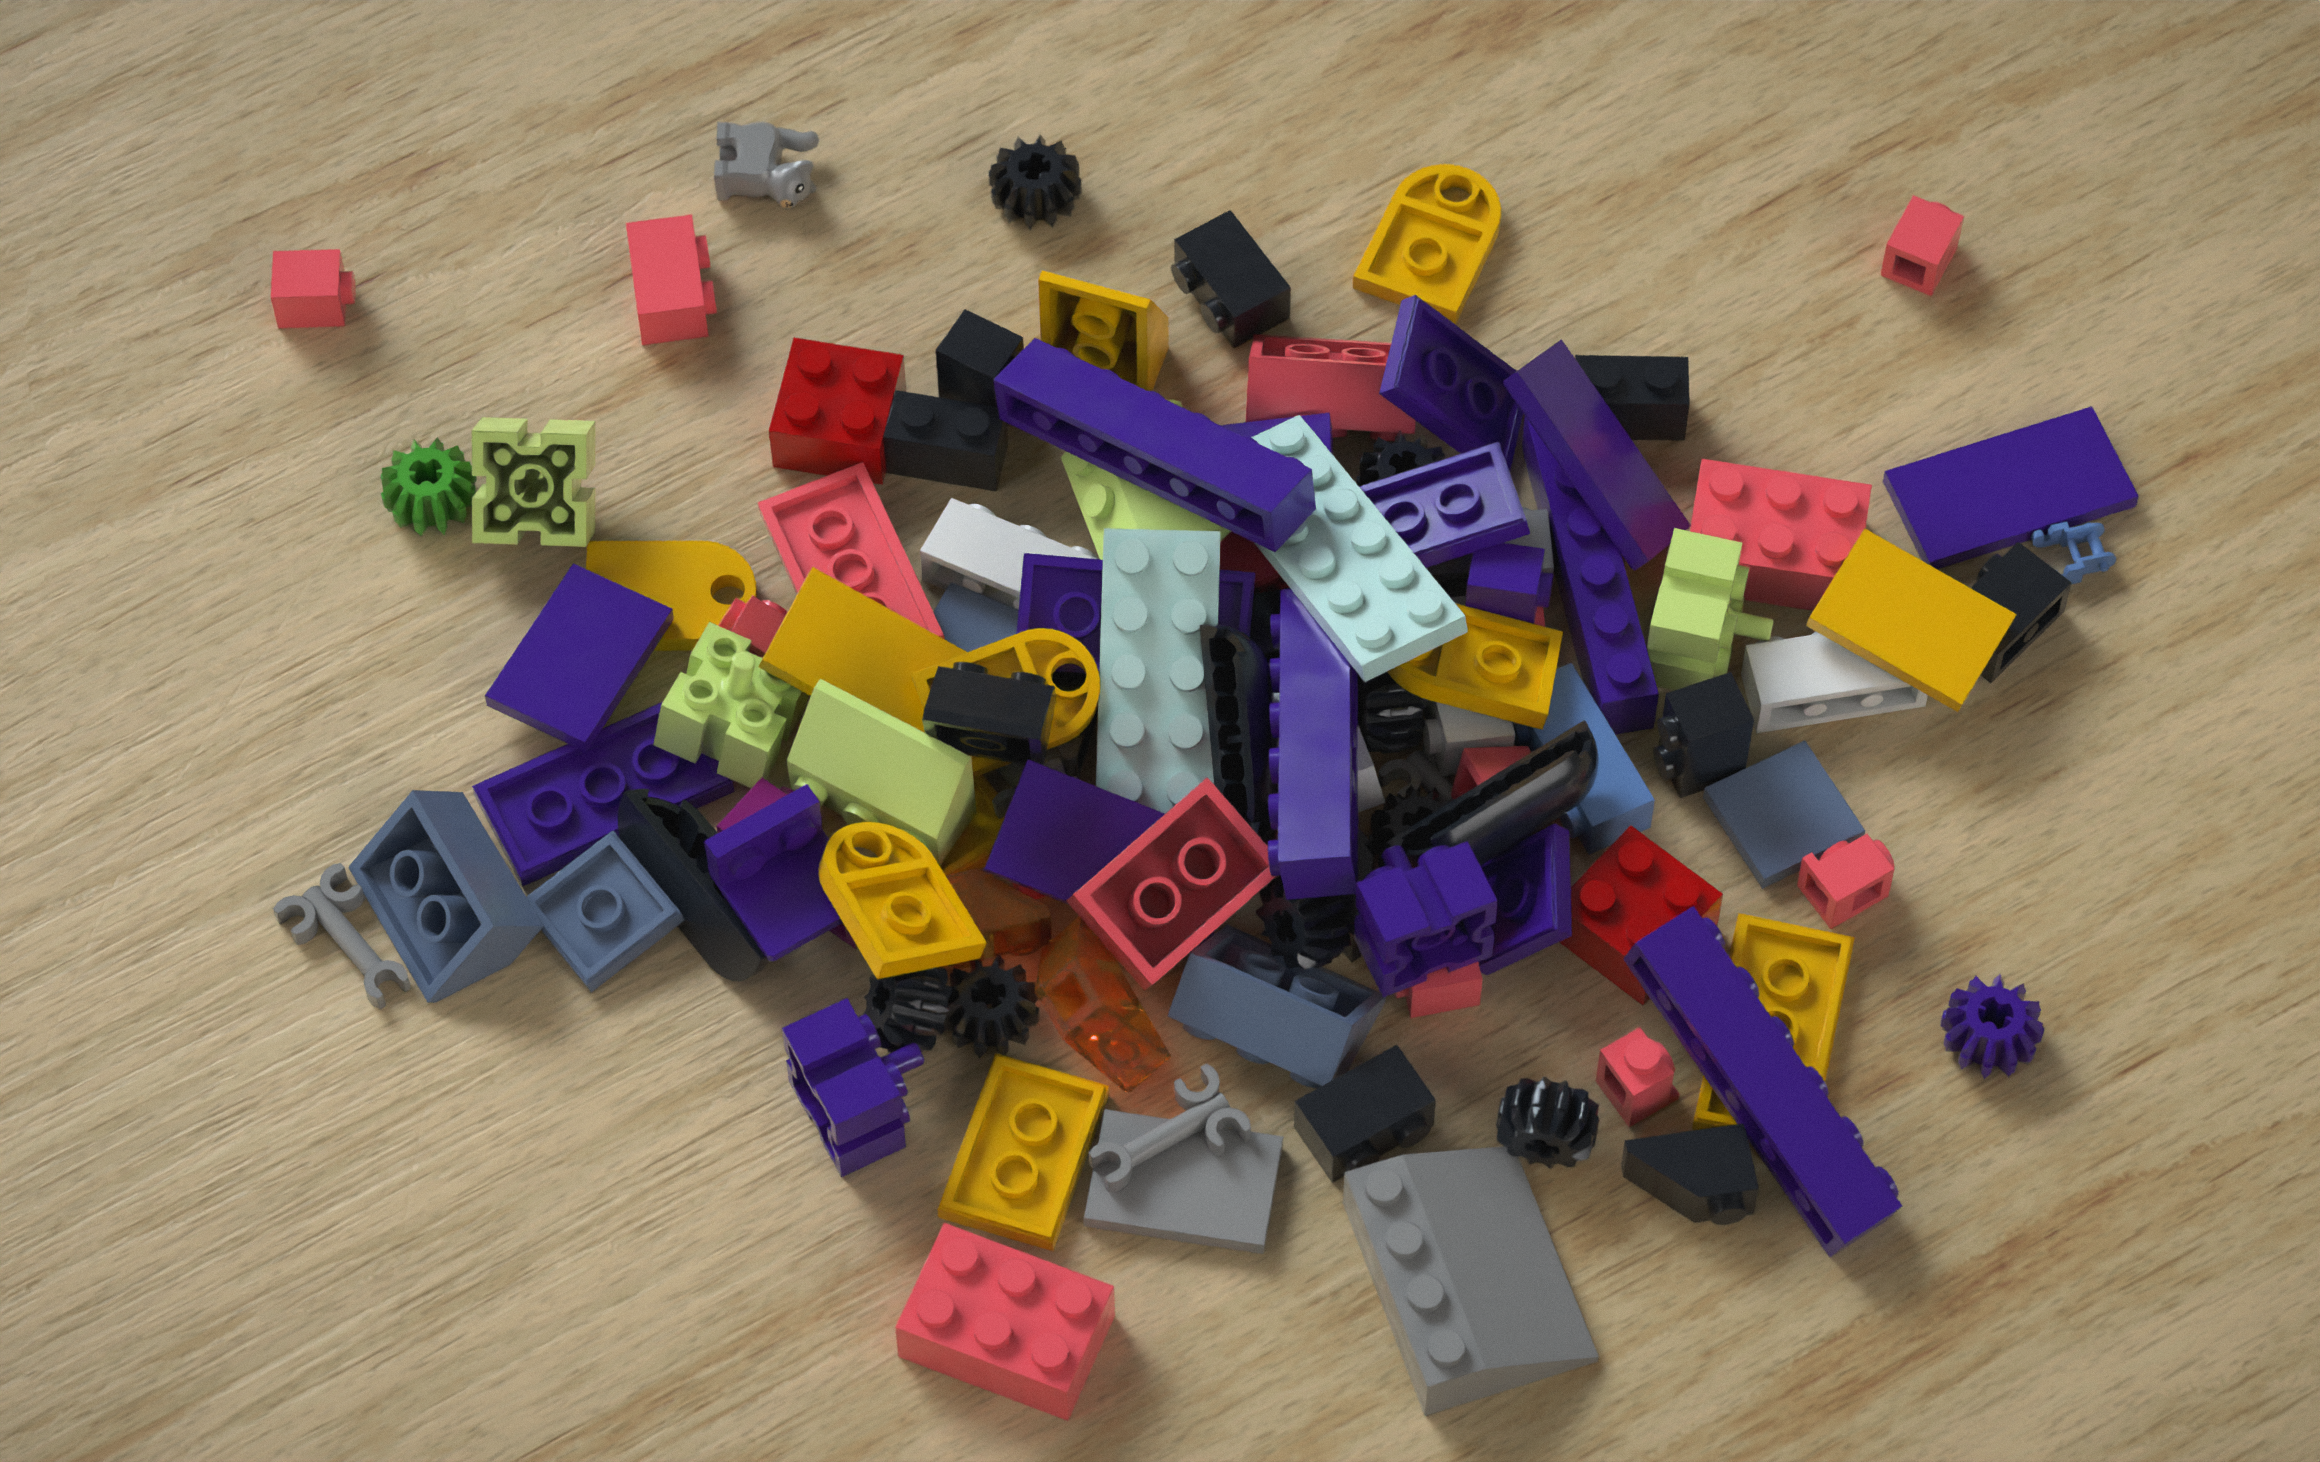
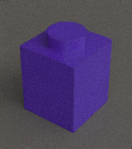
(1509, 581)

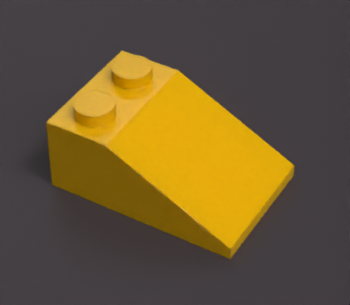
(1104, 327)

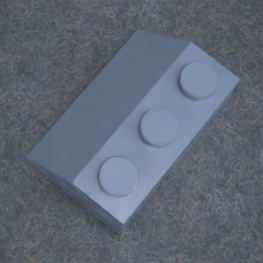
(444, 893)
(1272, 1013)

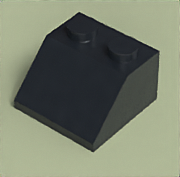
(990, 713)

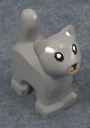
(752, 162)

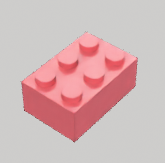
(1789, 524)
(1174, 884)
(1005, 1321)

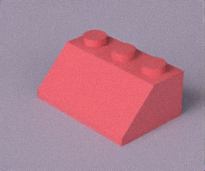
(1323, 376)

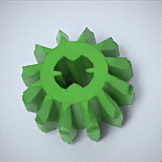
(428, 486)

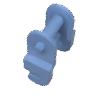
(2070, 537)

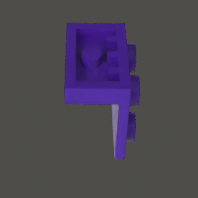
(771, 873)

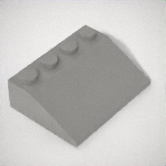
(1465, 1273)

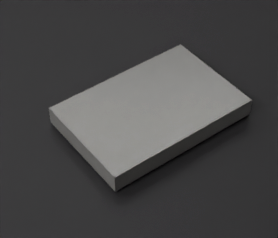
(1188, 1189)

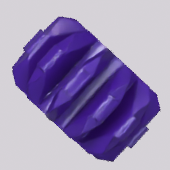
(1992, 1026)

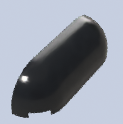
(1239, 721)
(1512, 801)
(673, 852)

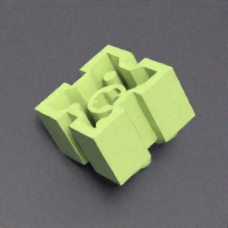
(533, 481)
(1700, 610)
(728, 709)

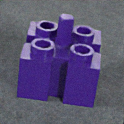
(1423, 916)
(848, 1086)

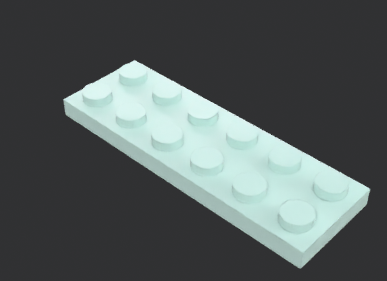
(1356, 568)
(1151, 663)

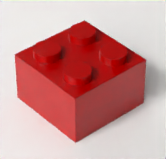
(834, 408)
(1626, 898)

